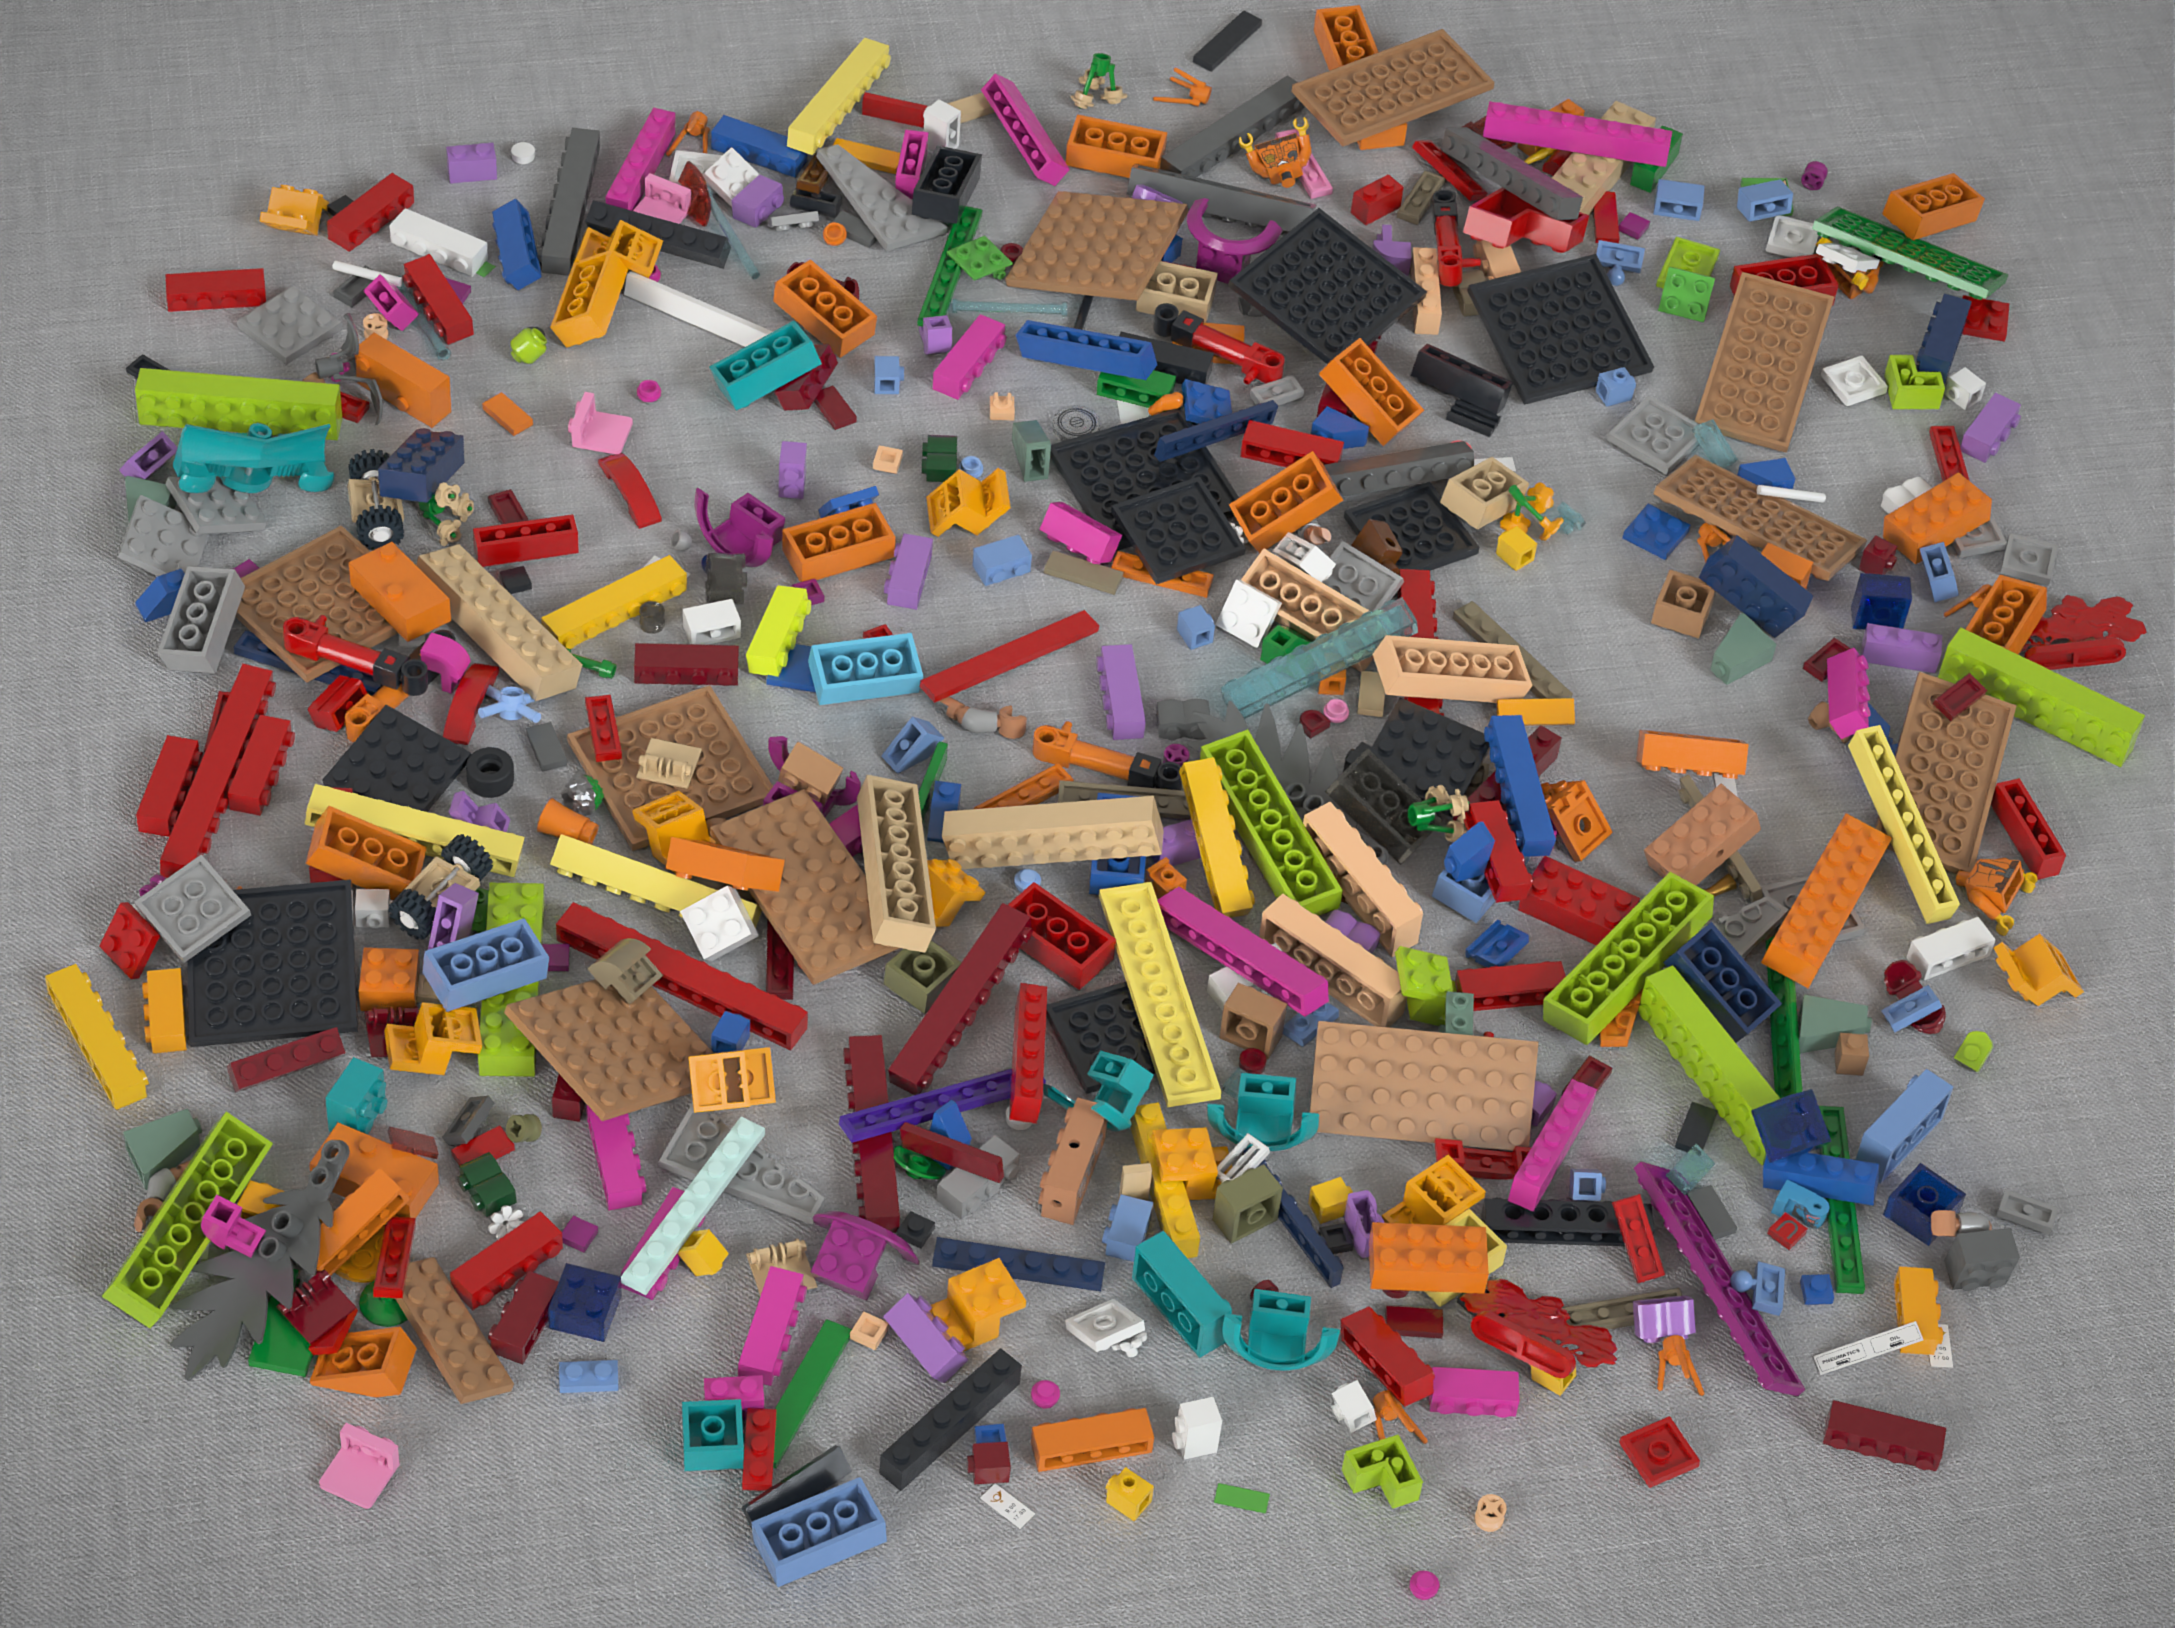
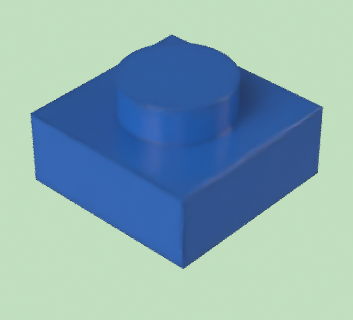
(1817, 1289)
(990, 1433)

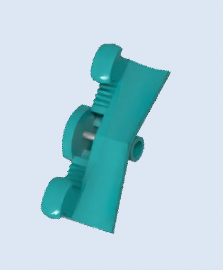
(251, 458)

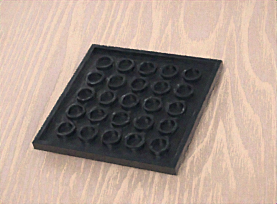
(1327, 287)
(1559, 328)
(1122, 466)
(279, 969)

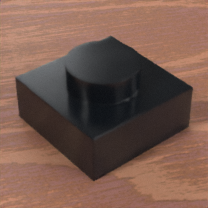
(916, 1229)

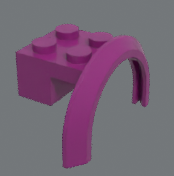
(1226, 255)
(749, 530)
(842, 797)
(853, 1252)

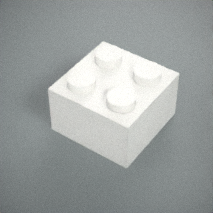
(719, 923)

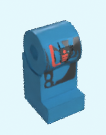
(1801, 1204)

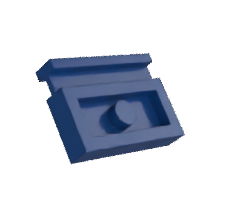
(1497, 945)

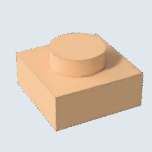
(887, 459)
(869, 1330)

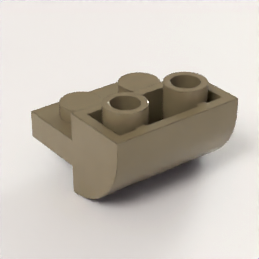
(626, 969)

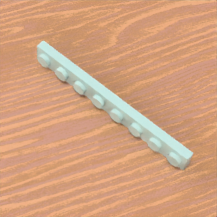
(692, 1206)

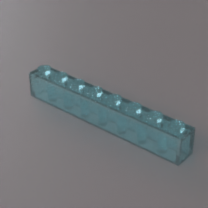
(1319, 659)

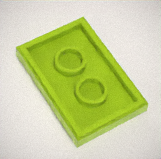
(1689, 257)

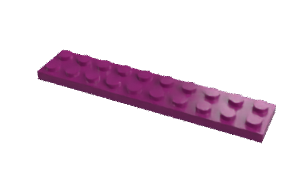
(1714, 1271)

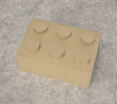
(1182, 286)
(1482, 492)

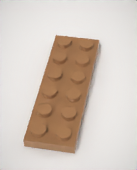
(451, 1334)

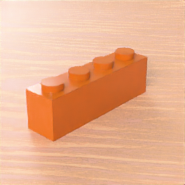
(359, 1219)
(1092, 1439)

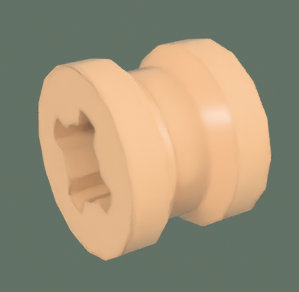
(375, 323)
(1491, 1505)

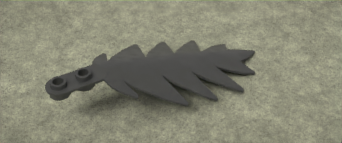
(1292, 770)
(290, 1233)

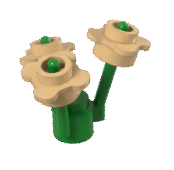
(1093, 79)
(461, 506)
(1436, 800)

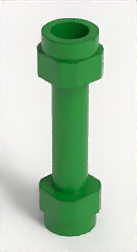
(605, 668)

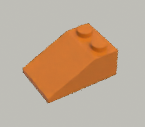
(367, 1363)

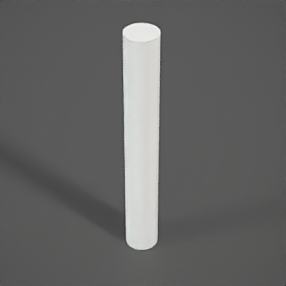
(365, 273)
(1791, 493)

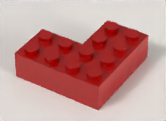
(1507, 218)

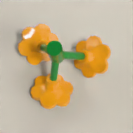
(1537, 501)

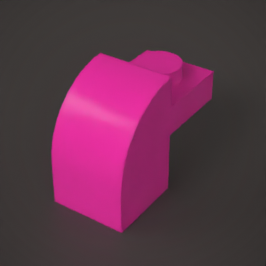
(446, 658)
(226, 1227)

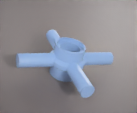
(510, 704)

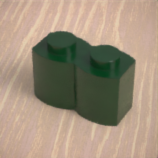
(941, 457)
(486, 1184)

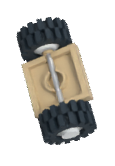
(376, 517)
(462, 864)

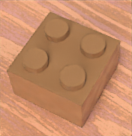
(1683, 604)
(810, 772)
(1253, 1019)

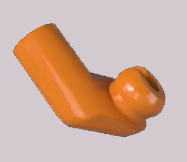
(1166, 402)

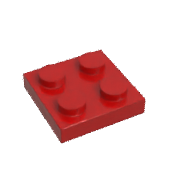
(1987, 319)
(129, 940)
(1659, 1452)

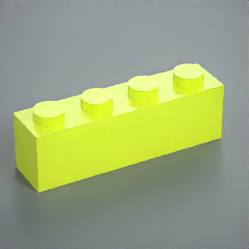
(778, 631)

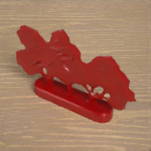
(2078, 622)
(1526, 1320)

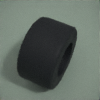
(490, 760)

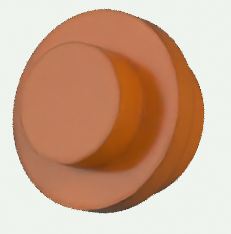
(834, 234)

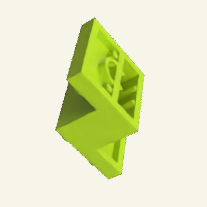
(1425, 982)

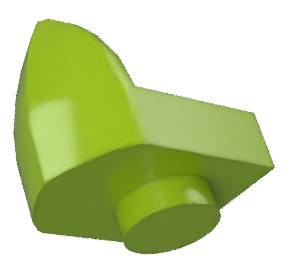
(1975, 1050)

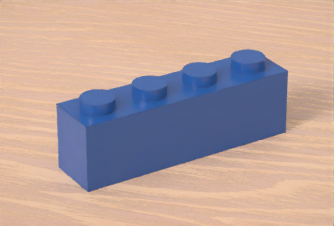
(757, 146)
(516, 244)
(1825, 1176)

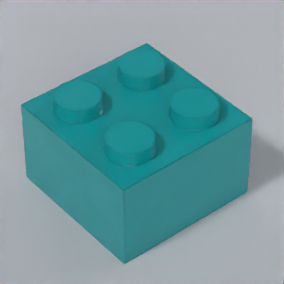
(357, 1097)
(712, 1435)

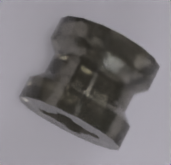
(652, 617)

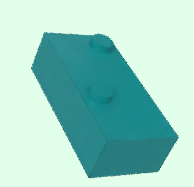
(765, 365)
(1180, 1293)

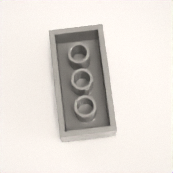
(201, 619)

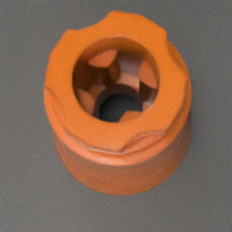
(559, 820)

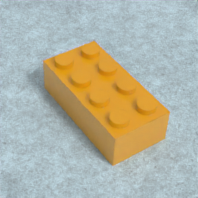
(589, 298)

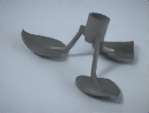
(333, 366)

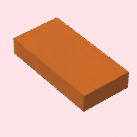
(507, 414)

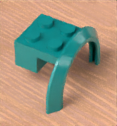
(1120, 1093)
(1265, 1113)
(1278, 1332)

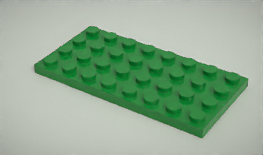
(1914, 255)

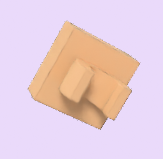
(1002, 407)

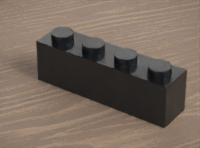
(1179, 360)
(1461, 379)

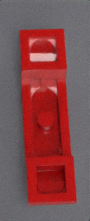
(633, 489)
(466, 702)
(1480, 1162)

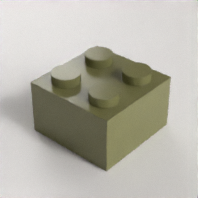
(920, 975)
(1247, 1203)

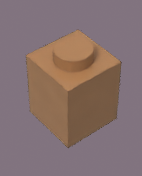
(1851, 1054)

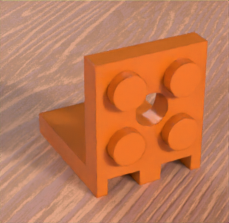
(1569, 804)

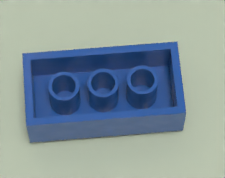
(1115, 871)

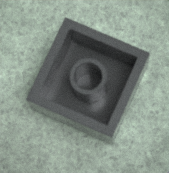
(1981, 1259)

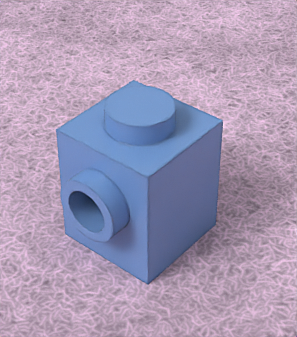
(887, 374)
(1615, 386)
(1195, 627)
(1586, 1184)

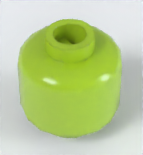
(528, 345)

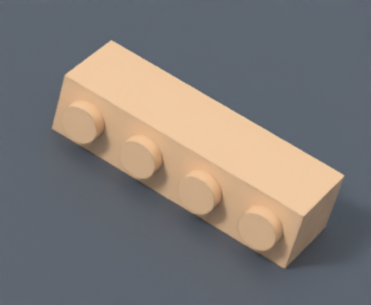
(1495, 261)
(1425, 273)

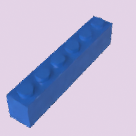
(1086, 349)
(1520, 785)

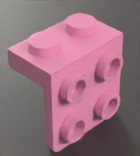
(664, 199)
(597, 429)
(361, 1466)

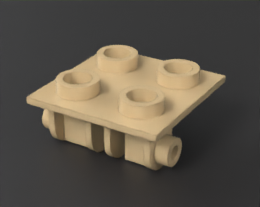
(668, 763)
(788, 1256)

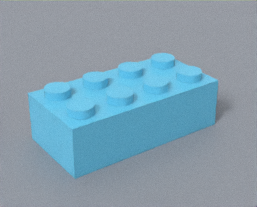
(865, 668)

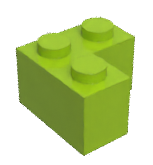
(1912, 388)
(1385, 1465)

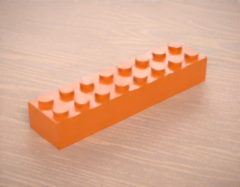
(1343, 40)
(1826, 900)

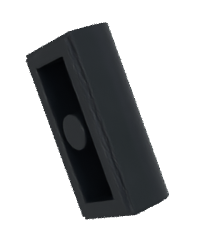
(825, 203)

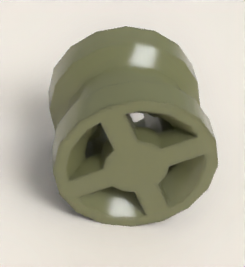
(523, 1128)

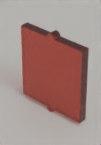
(413, 1142)

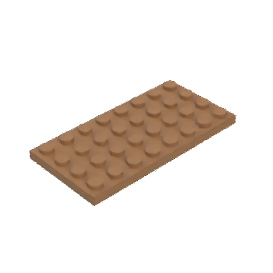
(1392, 87)
(1764, 361)
(1759, 519)
(1952, 768)
(822, 890)
(1423, 1085)

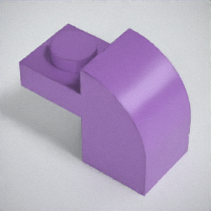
(1395, 252)
(936, 334)
(489, 815)

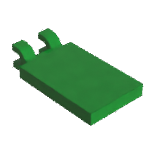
(282, 1345)

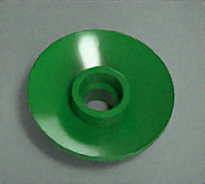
(918, 1165)
(379, 1310)

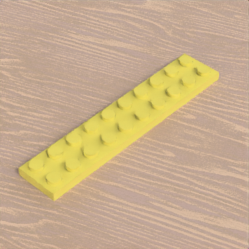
(1160, 995)

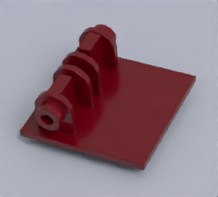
(376, 1023)
(317, 1306)

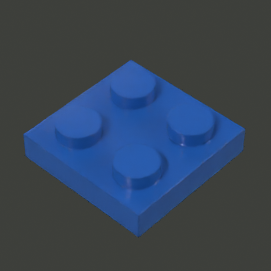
(1204, 401)
(849, 502)
(1656, 531)

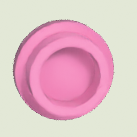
(1336, 711)

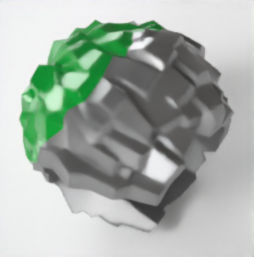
(582, 794)

